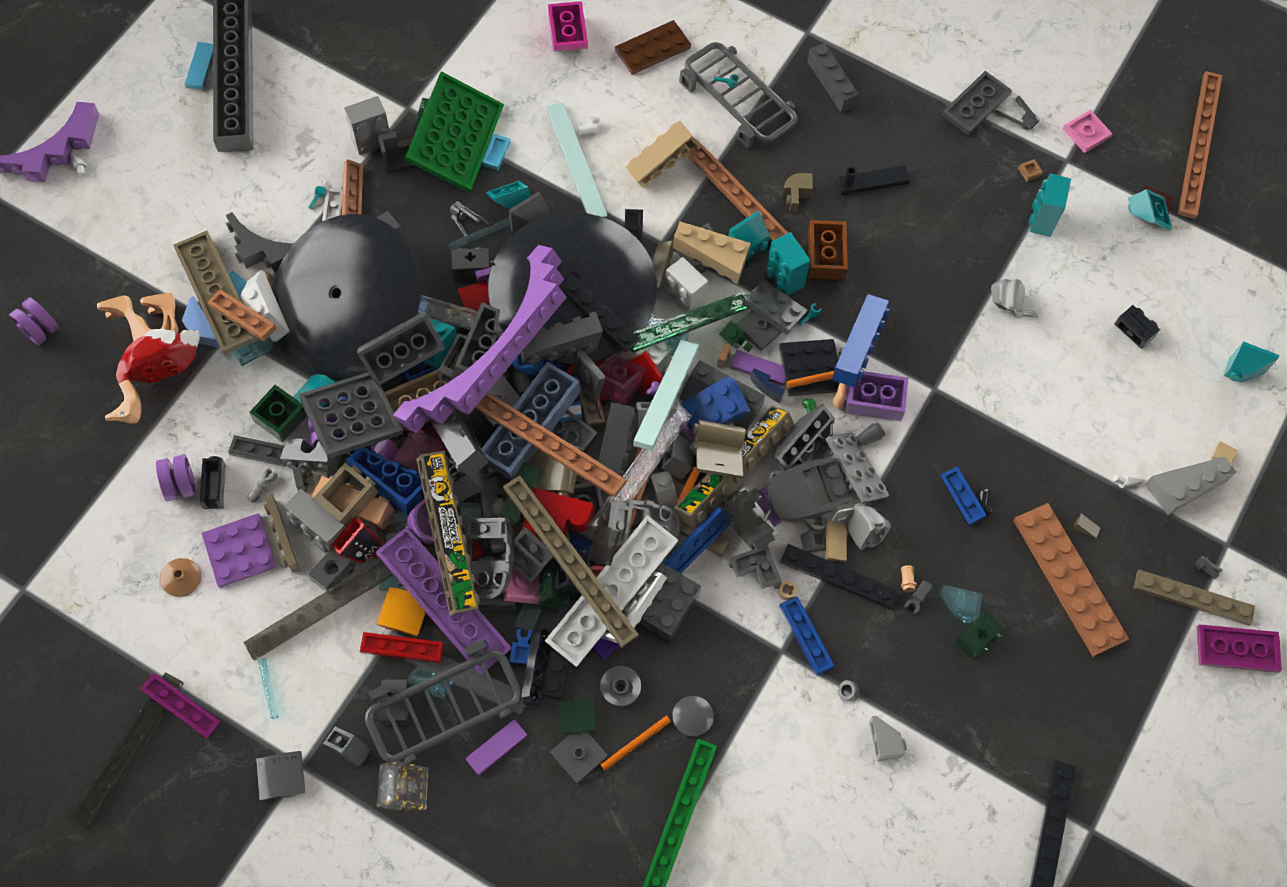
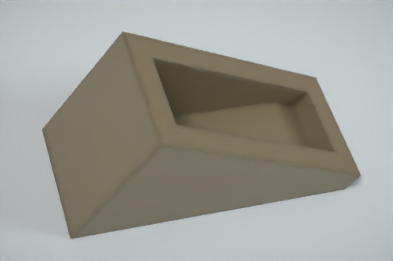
(1086, 526)

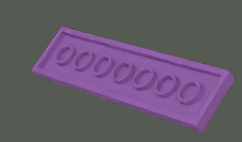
(423, 580)

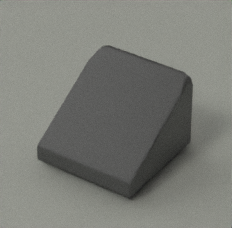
(813, 541)

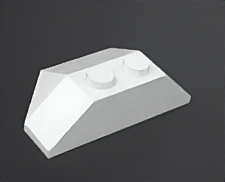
(260, 298)

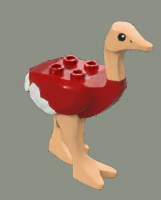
(153, 352)

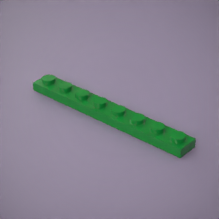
(680, 815)

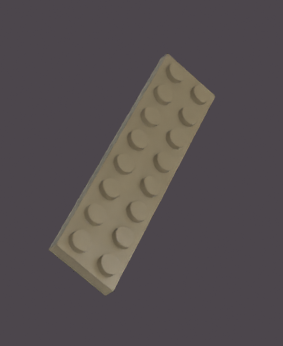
(207, 277)

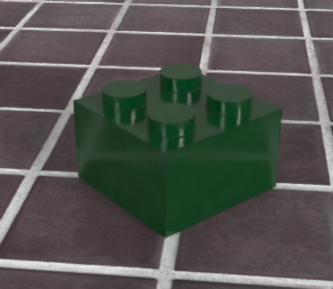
(278, 413)

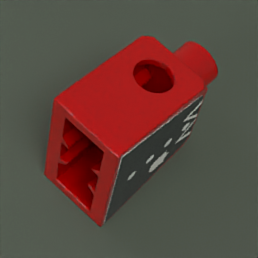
(357, 542)

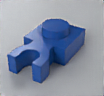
(520, 650)

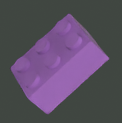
(878, 396)

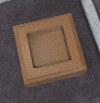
(1030, 170)
(724, 355)

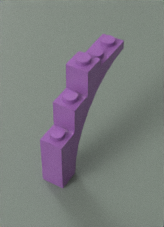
(76, 133)

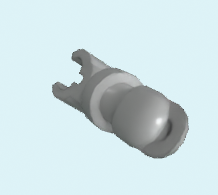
(253, 495)

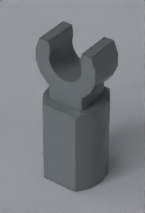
(919, 596)

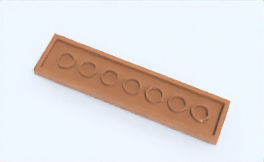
(1070, 580)

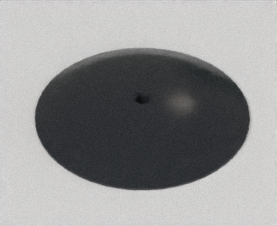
(594, 251)
(377, 288)

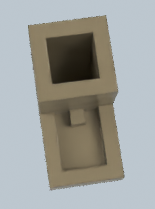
(796, 187)

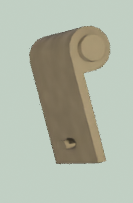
(719, 448)
(554, 475)

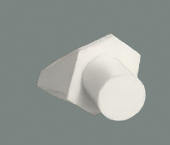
(78, 164)
(1127, 481)

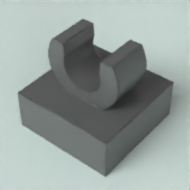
(300, 478)

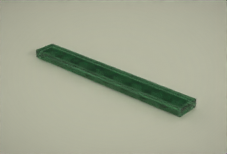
(689, 321)

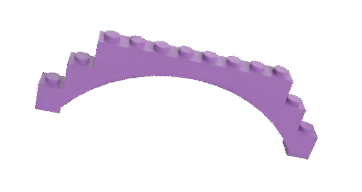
(470, 387)

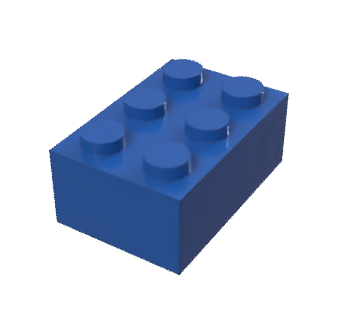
(717, 404)

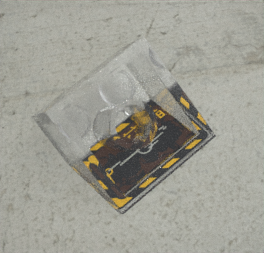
(402, 786)

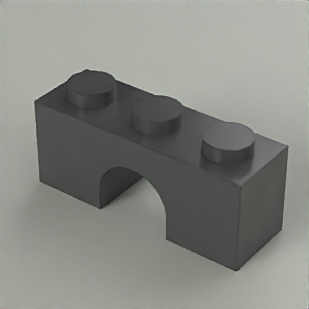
(301, 454)

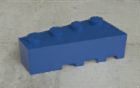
(392, 481)

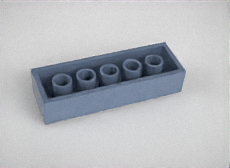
(542, 402)

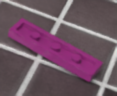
(180, 705)

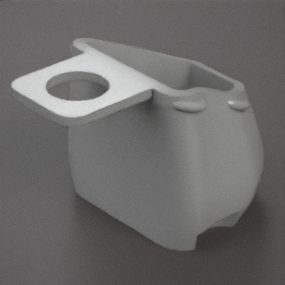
(1010, 297)
(864, 525)

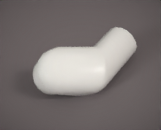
(592, 127)

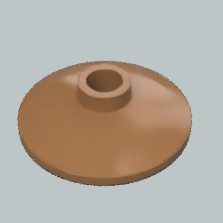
(186, 583)

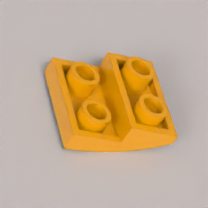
(401, 612)

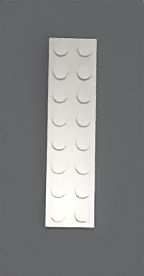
(622, 580)

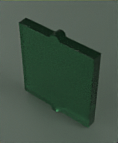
(577, 716)

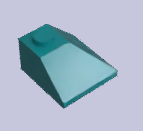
(510, 194)
(1150, 208)
(1249, 362)

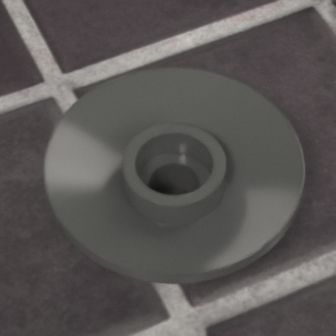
(620, 676)

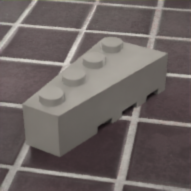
(1186, 484)

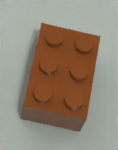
(827, 250)

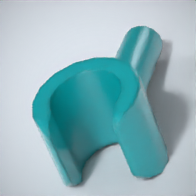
(732, 81)
(319, 192)
(812, 313)

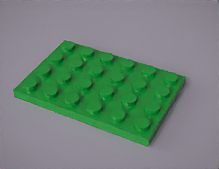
(454, 132)

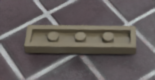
(278, 526)

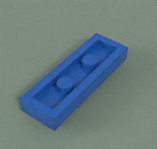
(963, 495)

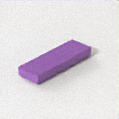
(746, 362)
(496, 747)

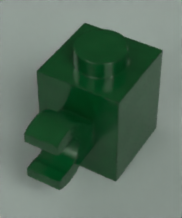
(735, 336)

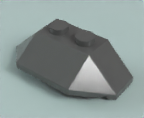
(806, 439)

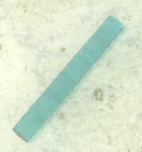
(268, 688)

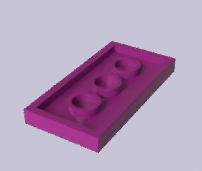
(1239, 648)

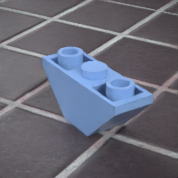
(195, 319)

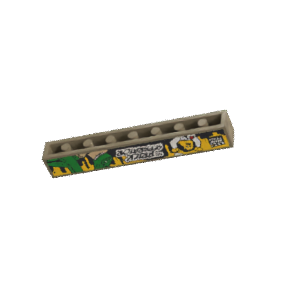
(715, 488)
(447, 533)

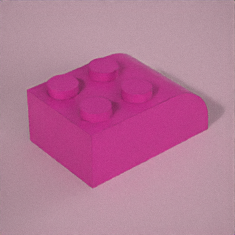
(567, 26)

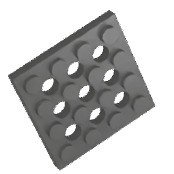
(351, 440)

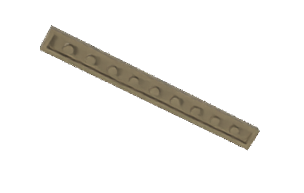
(571, 561)

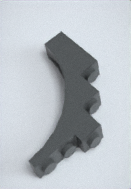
(255, 249)

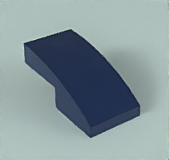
(761, 381)

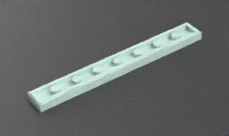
(576, 160)
(666, 395)

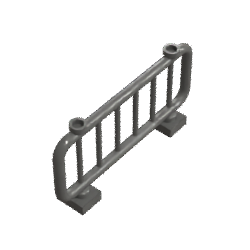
(746, 132)
(384, 701)

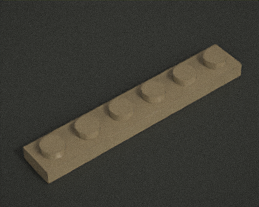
(1194, 597)

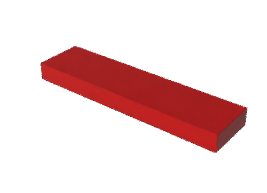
(402, 647)

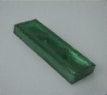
(530, 475)

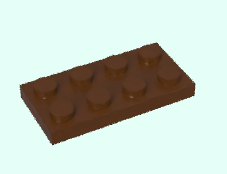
(652, 47)

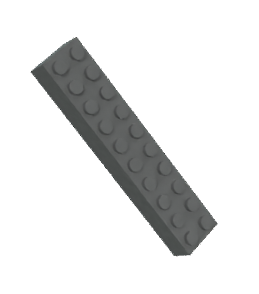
(232, 75)

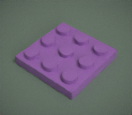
(239, 550)

